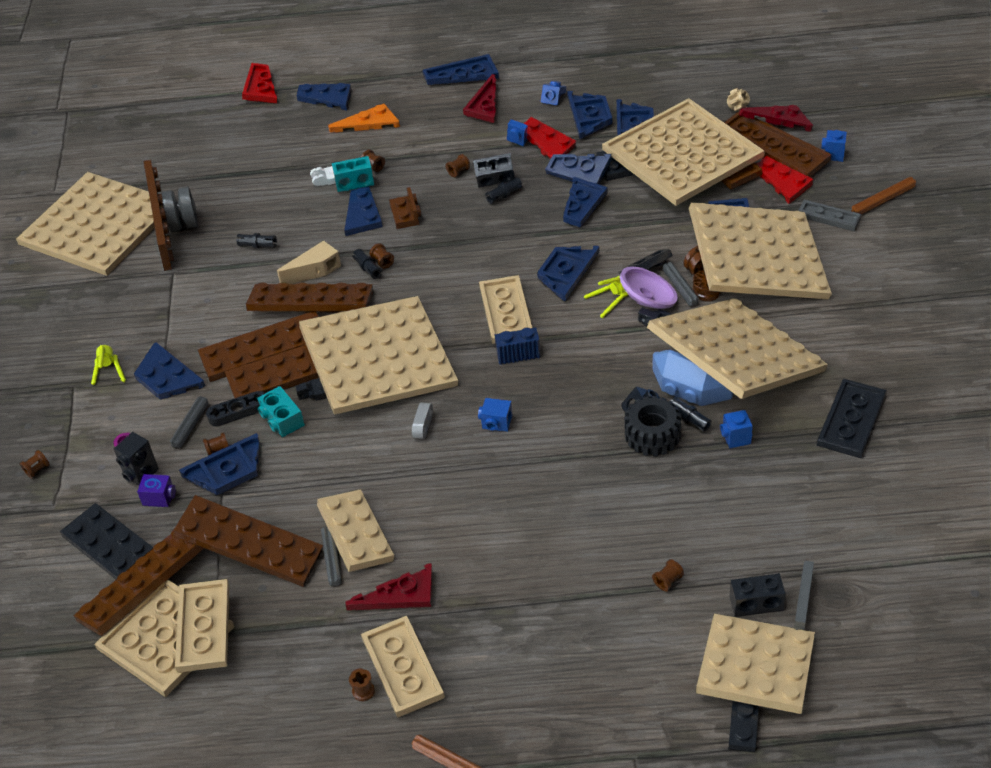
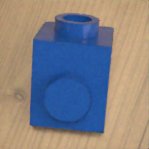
(551, 92)
(517, 132)

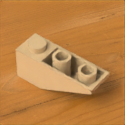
(312, 264)

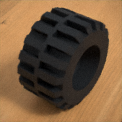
(652, 439)

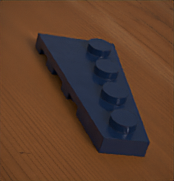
(462, 71)

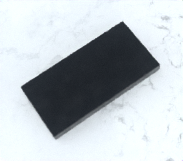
(851, 418)

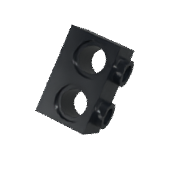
(494, 170)
(135, 458)
(757, 595)

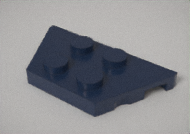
(589, 113)
(631, 115)
(566, 268)
(165, 374)
(225, 467)

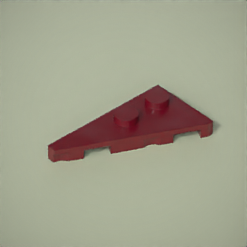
(483, 102)
(779, 115)
(403, 592)

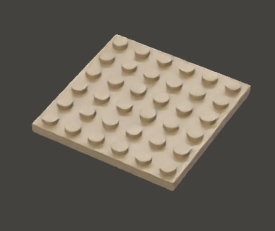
(683, 151)
(92, 224)
(758, 251)
(737, 347)
(377, 354)

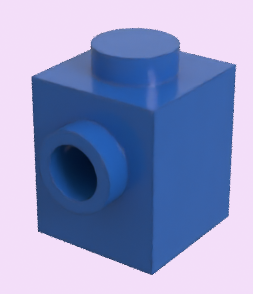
(835, 144)
(495, 414)
(736, 429)

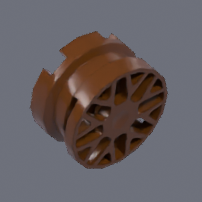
(693, 261)
(701, 288)

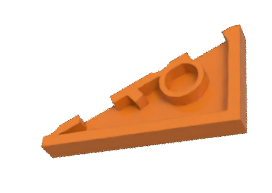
(366, 120)

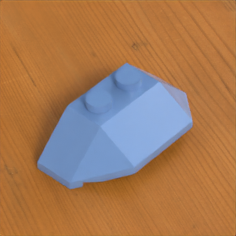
(686, 380)

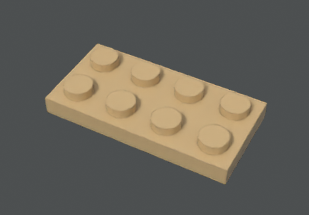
(504, 305)
(355, 530)
(202, 626)
(402, 666)

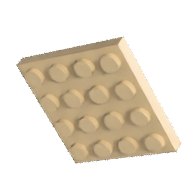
(147, 640)
(756, 663)

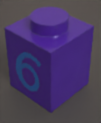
(156, 490)

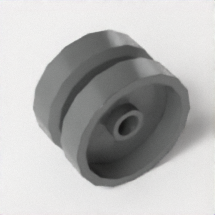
(183, 208)

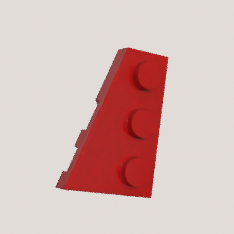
(259, 84)
(548, 139)
(784, 179)

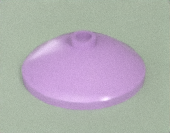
(648, 288)

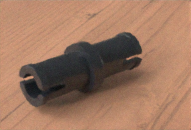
(503, 190)
(256, 240)
(367, 263)
(691, 415)

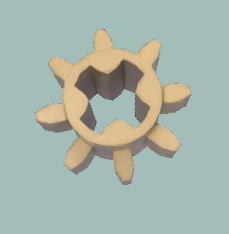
(738, 99)

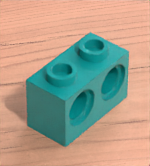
(352, 174)
(280, 412)

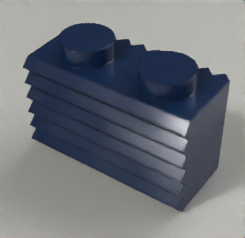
(517, 345)

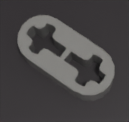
(422, 420)

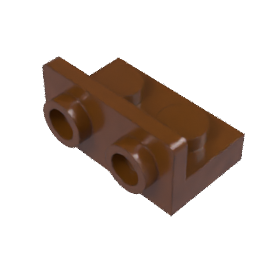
(405, 210)

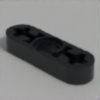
(221, 409)

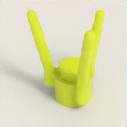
(615, 287)
(104, 358)

